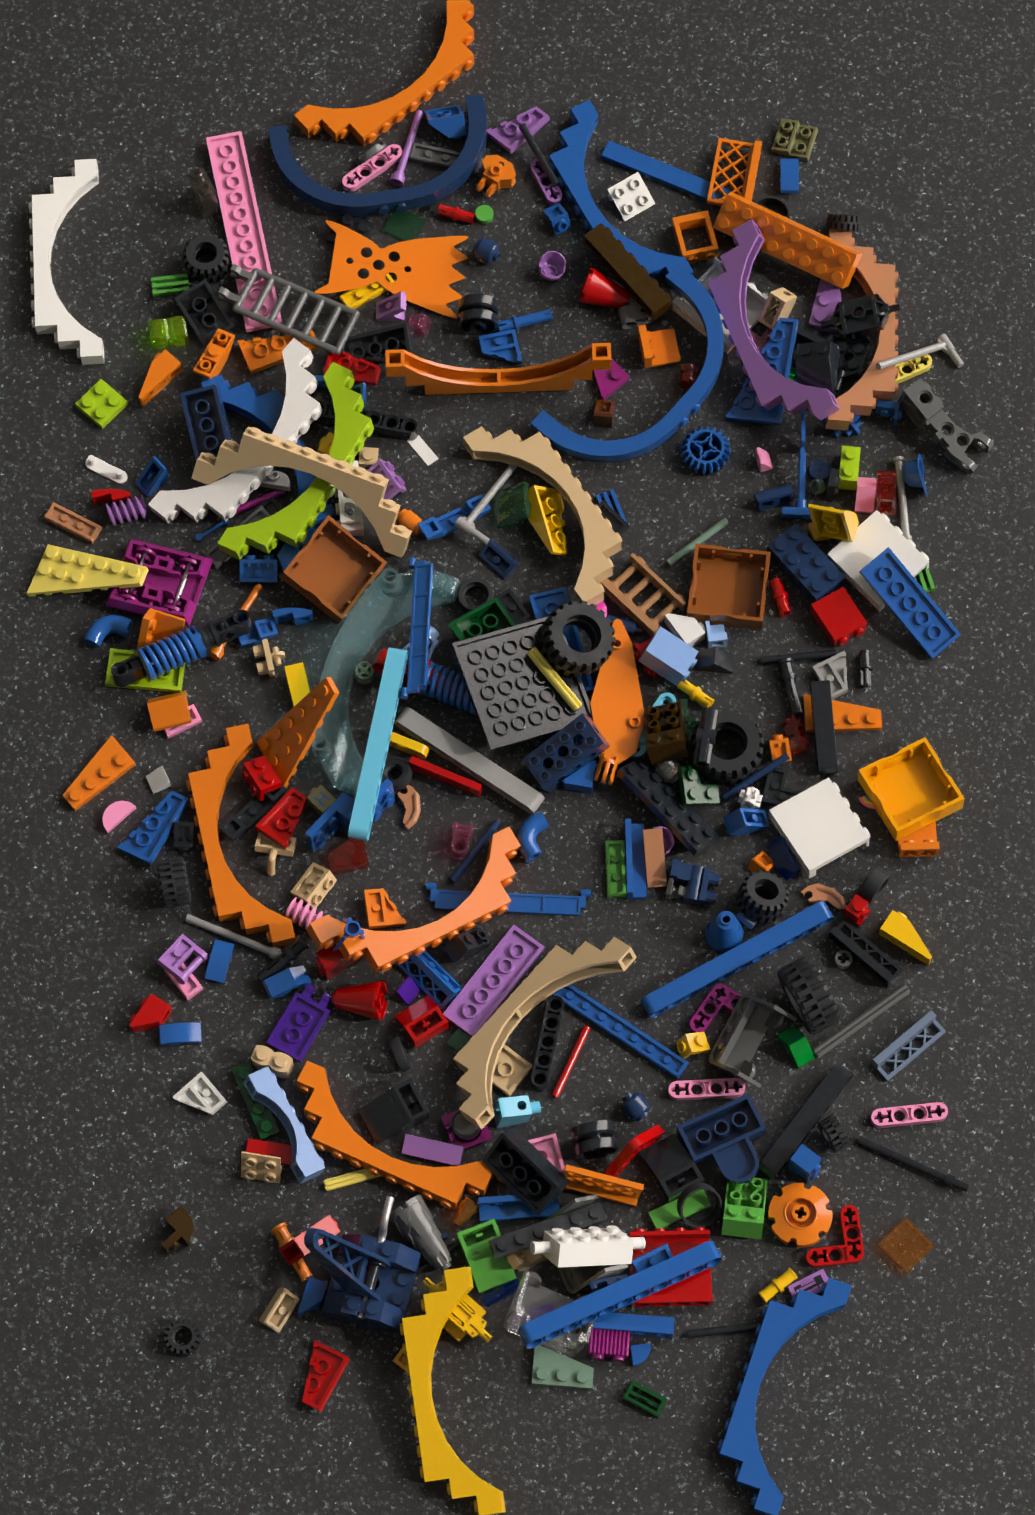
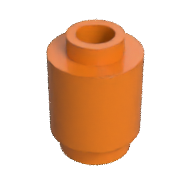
(409, 520)

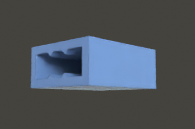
(669, 656)

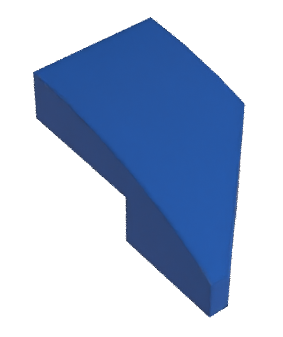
(312, 1295)

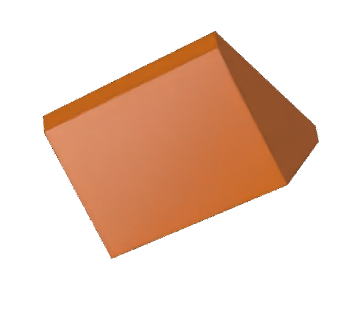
(169, 710)

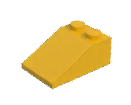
(834, 522)

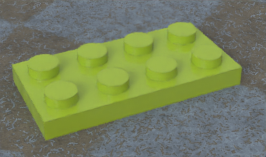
(167, 683)

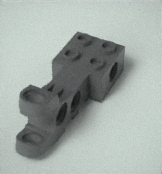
(928, 413)

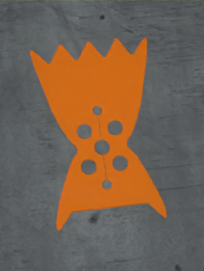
(429, 262)

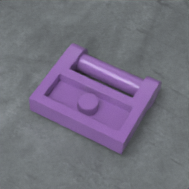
(178, 954)

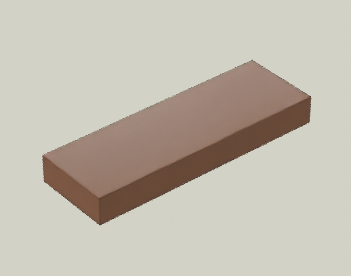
(73, 523)
(654, 857)

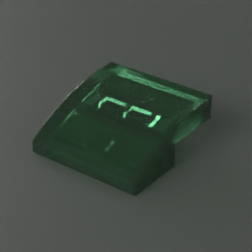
(512, 505)

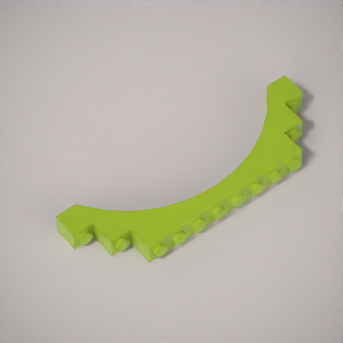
(297, 518)

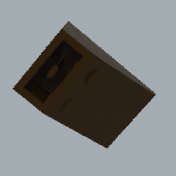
(666, 732)

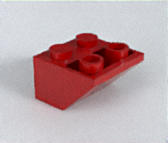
(422, 1021)

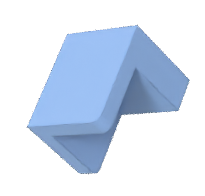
(715, 635)

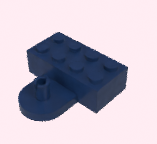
(726, 1138)

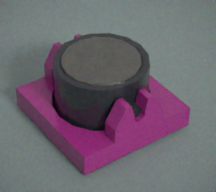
(459, 1128)

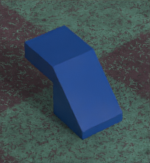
(285, 981)

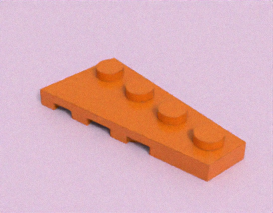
(267, 352)
(99, 773)

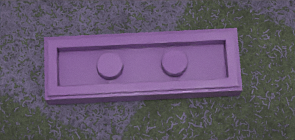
(432, 1150)

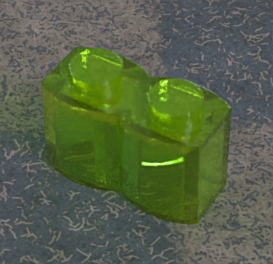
(168, 332)

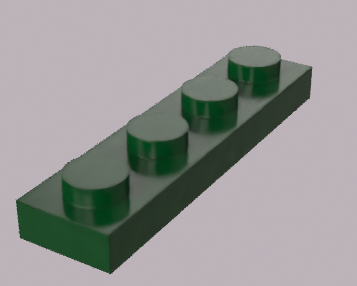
(260, 1114)

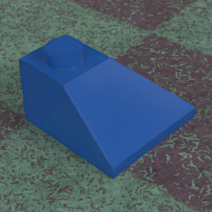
(448, 121)

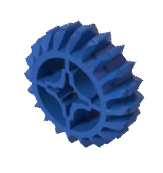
(693, 442)

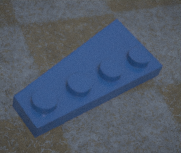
(152, 834)

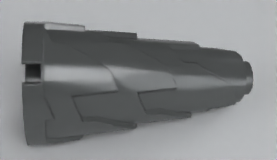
(417, 1226)

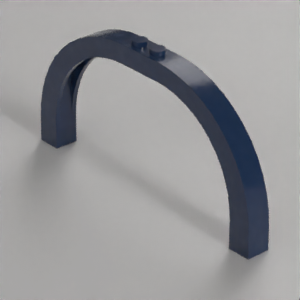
(390, 200)

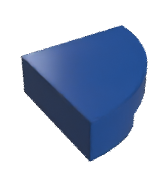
(640, 1353)

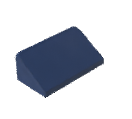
(498, 559)

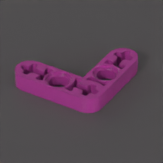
(724, 1002)

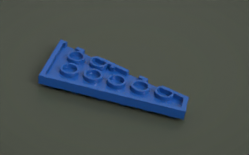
(779, 356)

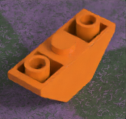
(215, 354)

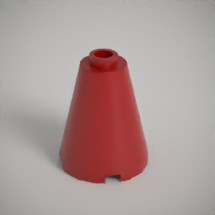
(602, 291)
(362, 999)

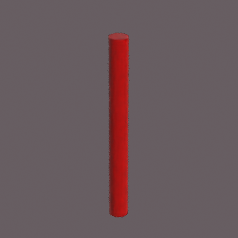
(570, 1062)

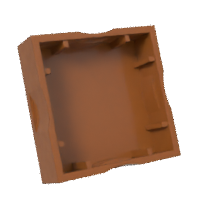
(333, 569)
(728, 586)

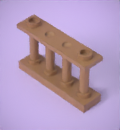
(638, 613)

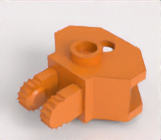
(496, 174)

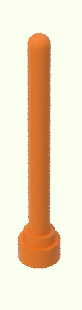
(217, 653)

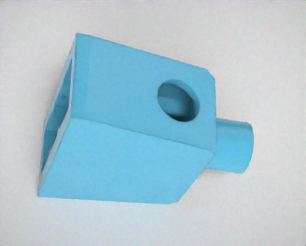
(514, 1110)

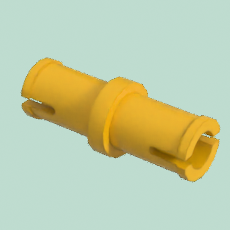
(695, 693)
(777, 1285)

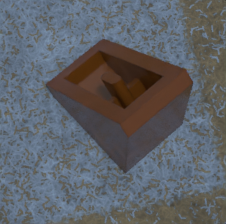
(604, 413)

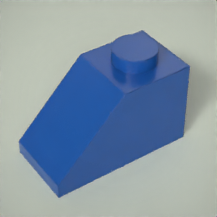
(746, 821)

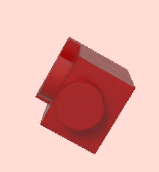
(857, 910)

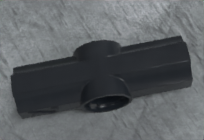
(705, 737)

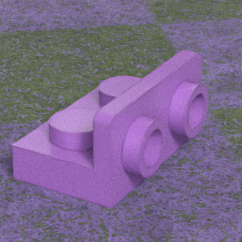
(395, 482)

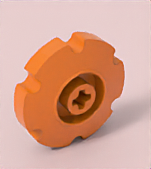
(785, 1211)

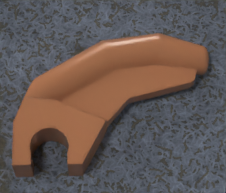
(411, 801)
(824, 893)

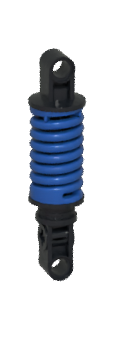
(180, 647)

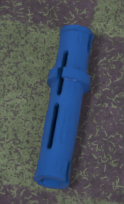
(525, 320)

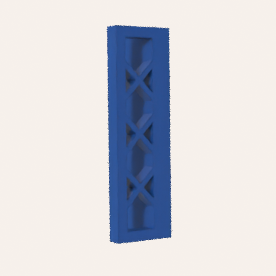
(635, 861)
(436, 973)
(511, 1208)
(637, 1324)

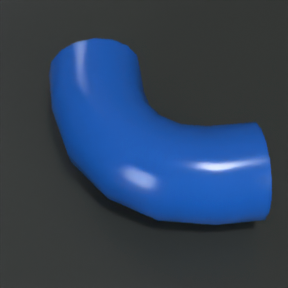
(107, 625)
(527, 836)

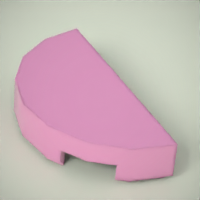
(116, 813)

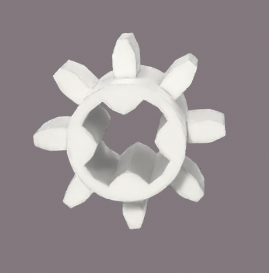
(750, 798)

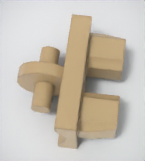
(263, 650)

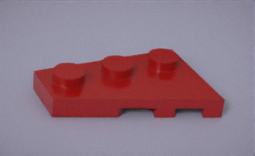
(283, 818)
(323, 1375)

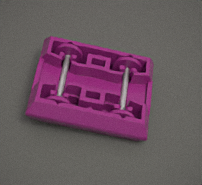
(166, 585)

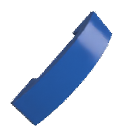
(444, 525)

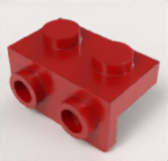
(260, 776)

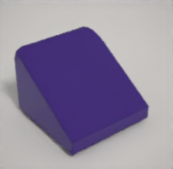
(407, 991)

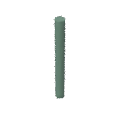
(699, 540)

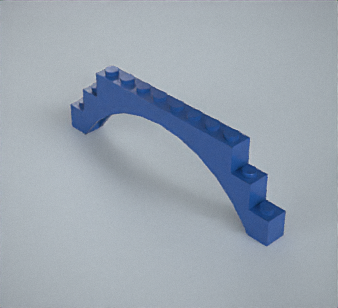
(569, 169)
(265, 412)
(777, 1328)

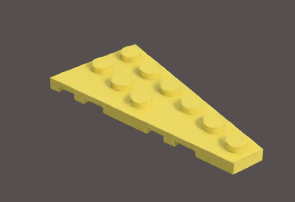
(78, 571)

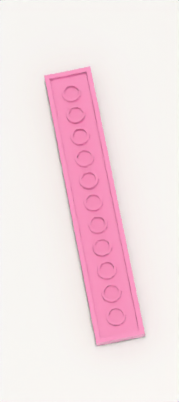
(241, 219)

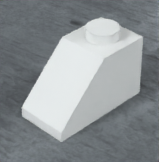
(686, 628)

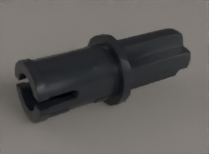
(865, 668)

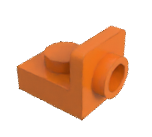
(779, 745)

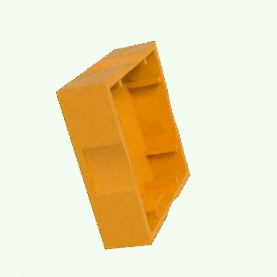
(910, 789)

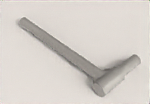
(943, 343)
(467, 524)

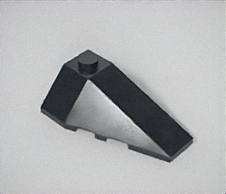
(374, 343)

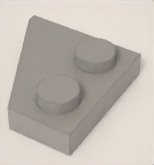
(835, 671)

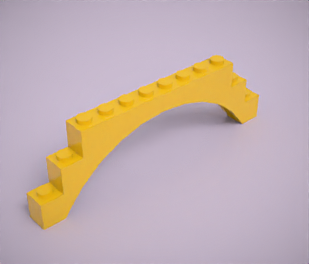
(421, 1339)

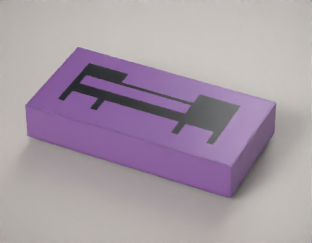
(810, 1283)

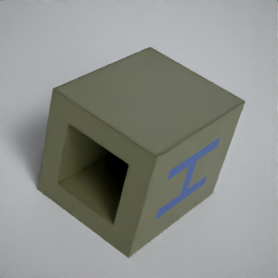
(320, 799)

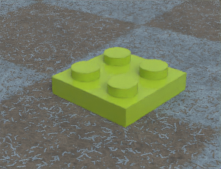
(101, 403)

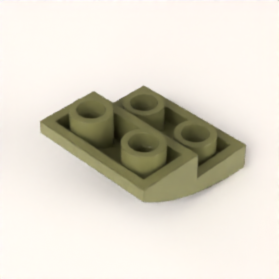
(794, 139)

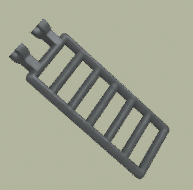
(238, 273)

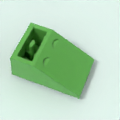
(745, 1209)
(484, 1268)

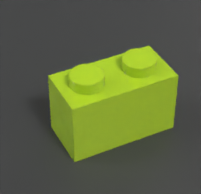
(849, 467)

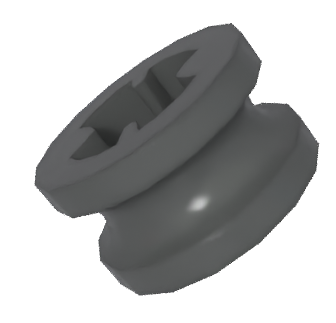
(839, 954)

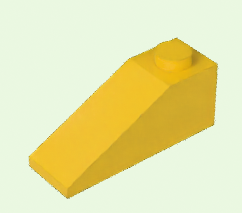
(902, 934)

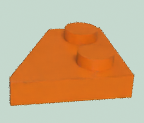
(380, 910)

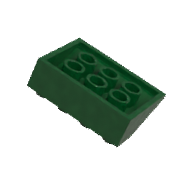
(482, 620)

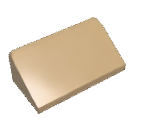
(279, 1309)

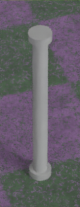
(898, 461)

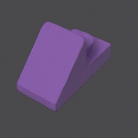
(392, 308)

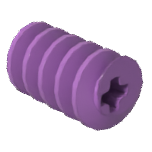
(126, 510)

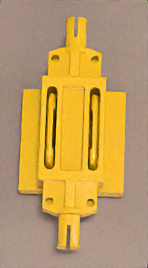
(465, 1317)

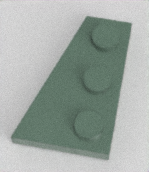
(560, 1371)

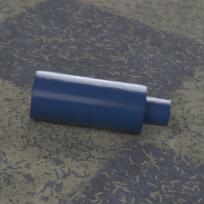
(630, 626)

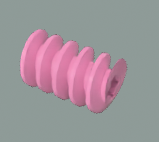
(302, 914)

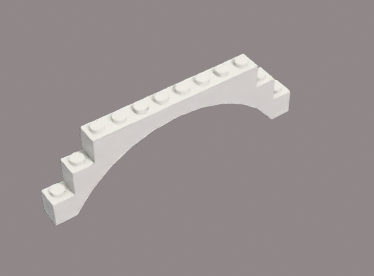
(47, 215)
(230, 492)

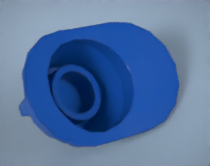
(914, 473)

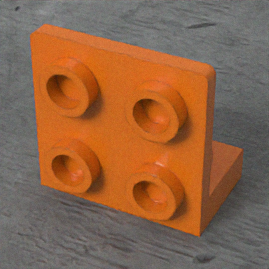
(658, 347)
(157, 626)
(920, 843)

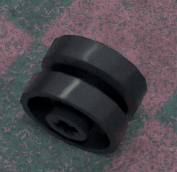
(478, 314)
(594, 1140)

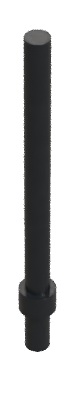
(949, 1180)

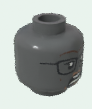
(668, 770)

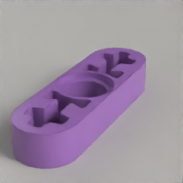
(545, 189)

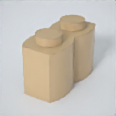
(278, 1062)

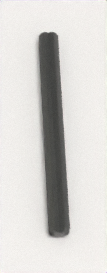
(861, 1021)

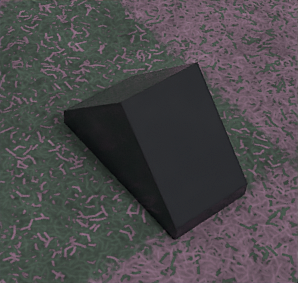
(714, 660)

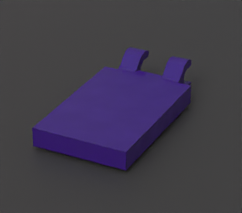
(300, 1023)

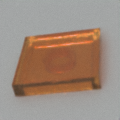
(906, 1245)

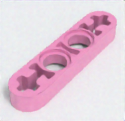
(370, 166)
(706, 1085)
(909, 1116)

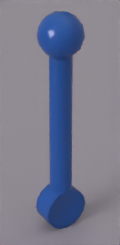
(199, 537)

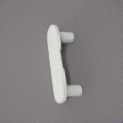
(106, 470)

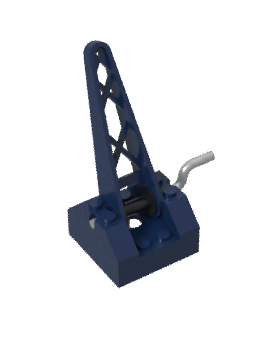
(355, 1274)

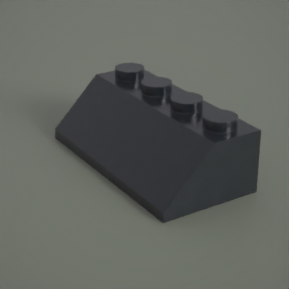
(525, 1170)

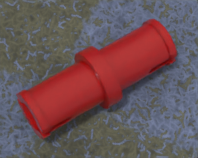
(456, 213)
(780, 597)

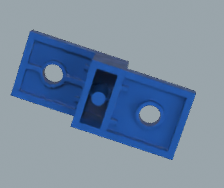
(340, 815)

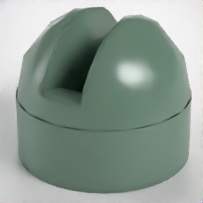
(818, 486)

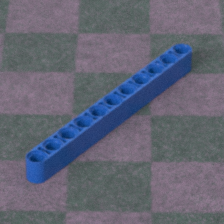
(736, 959)
(619, 1294)

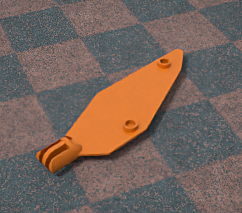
(618, 704)

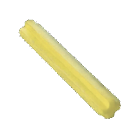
(554, 678)
(348, 1179)

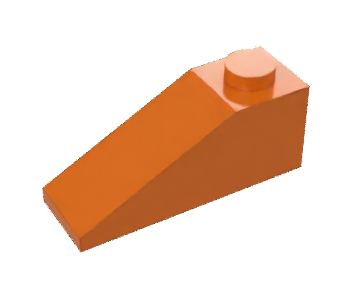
(160, 374)

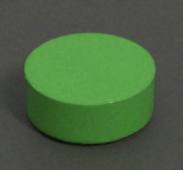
(484, 214)

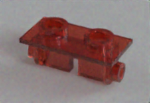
(794, 727)

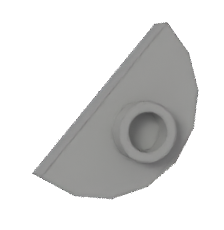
(276, 480)

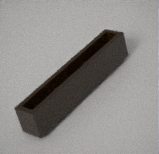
(627, 271)

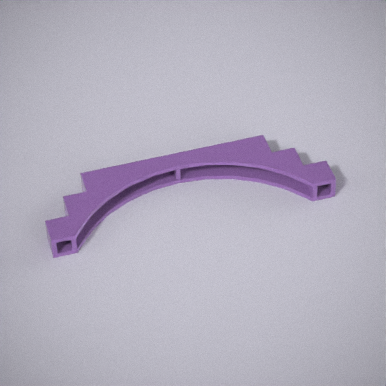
(730, 295)

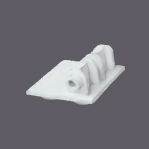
(630, 196)

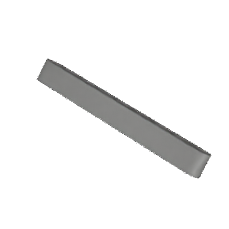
(469, 760)

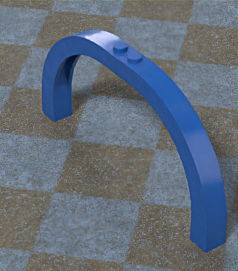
(677, 417)

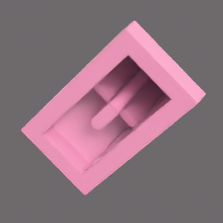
(865, 495)

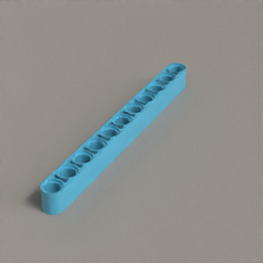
(378, 744)

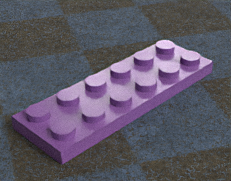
(493, 981)

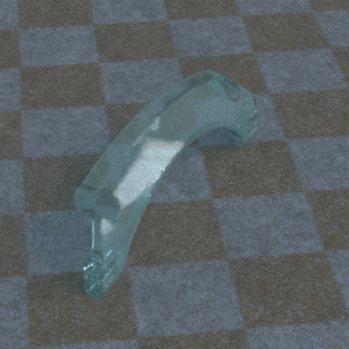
(374, 614)

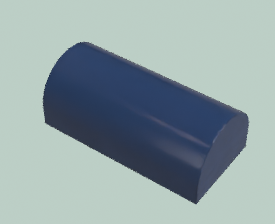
(774, 497)

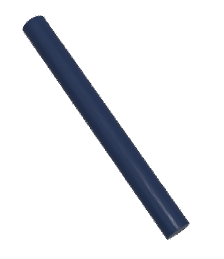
(755, 776)
(475, 850)

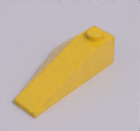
(547, 517)

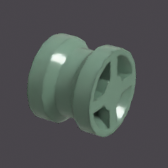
(364, 668)

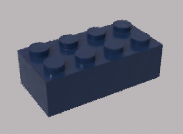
(205, 419)
(805, 564)

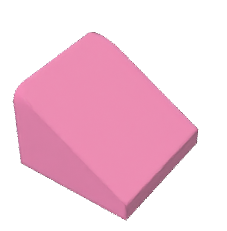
(763, 460)

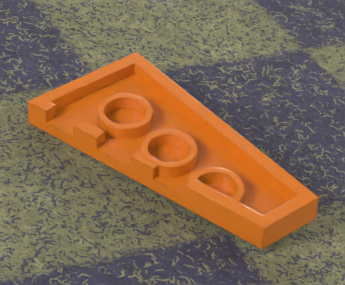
(846, 716)

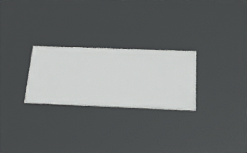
(423, 450)

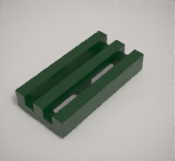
(637, 1404)

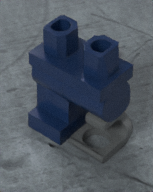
(696, 879)

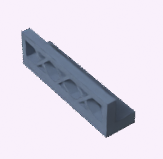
(906, 1038)

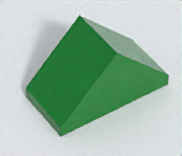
(796, 1046)

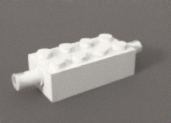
(587, 1246)

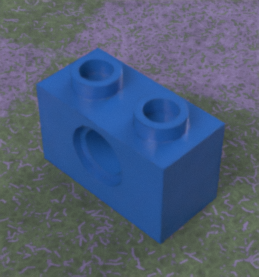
(805, 1164)

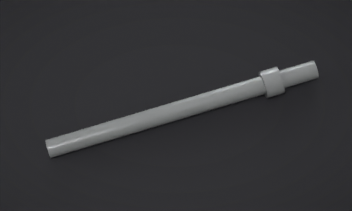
(273, 952)

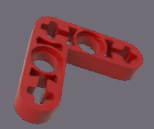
(632, 1148)
(844, 1250)

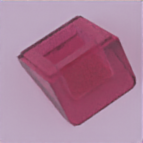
(420, 323)

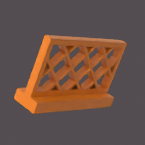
(750, 171)
(603, 1185)

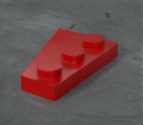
(362, 370)

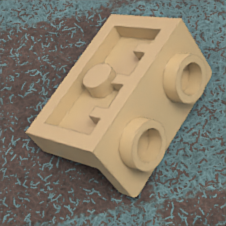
(314, 885)

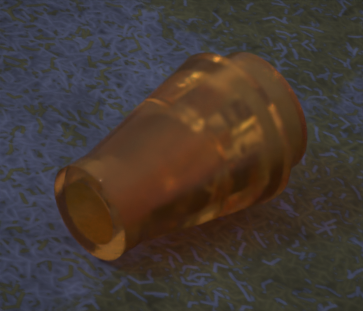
(465, 1210)

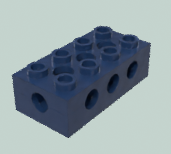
(555, 747)

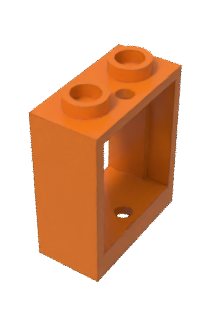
(694, 221)

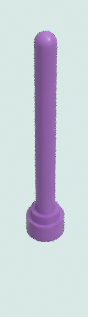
(397, 178)

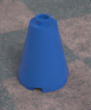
(724, 932)

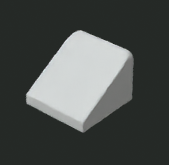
(158, 780)

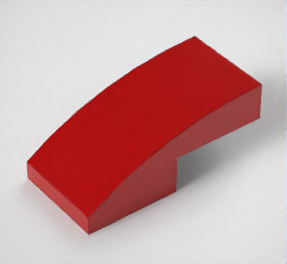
(107, 495)

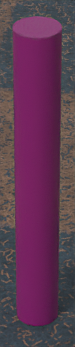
(256, 502)

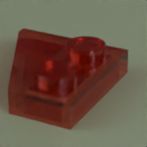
(349, 857)

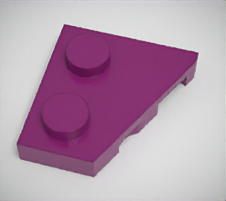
(610, 380)

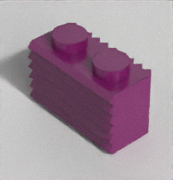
(609, 1344)

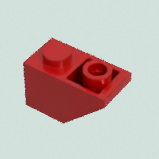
(151, 1015)

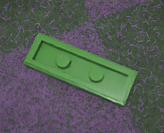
(615, 869)
(668, 1215)

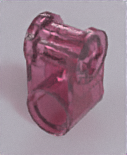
(461, 836)

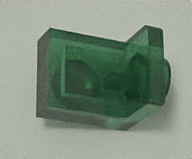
(690, 722)

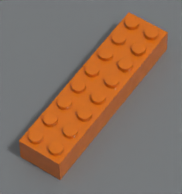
(791, 241)

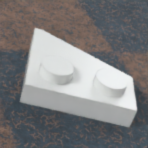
(201, 1095)

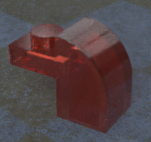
(885, 492)

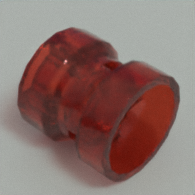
(689, 374)

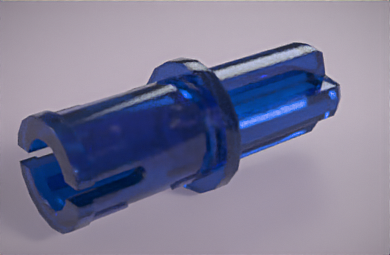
(501, 1292)

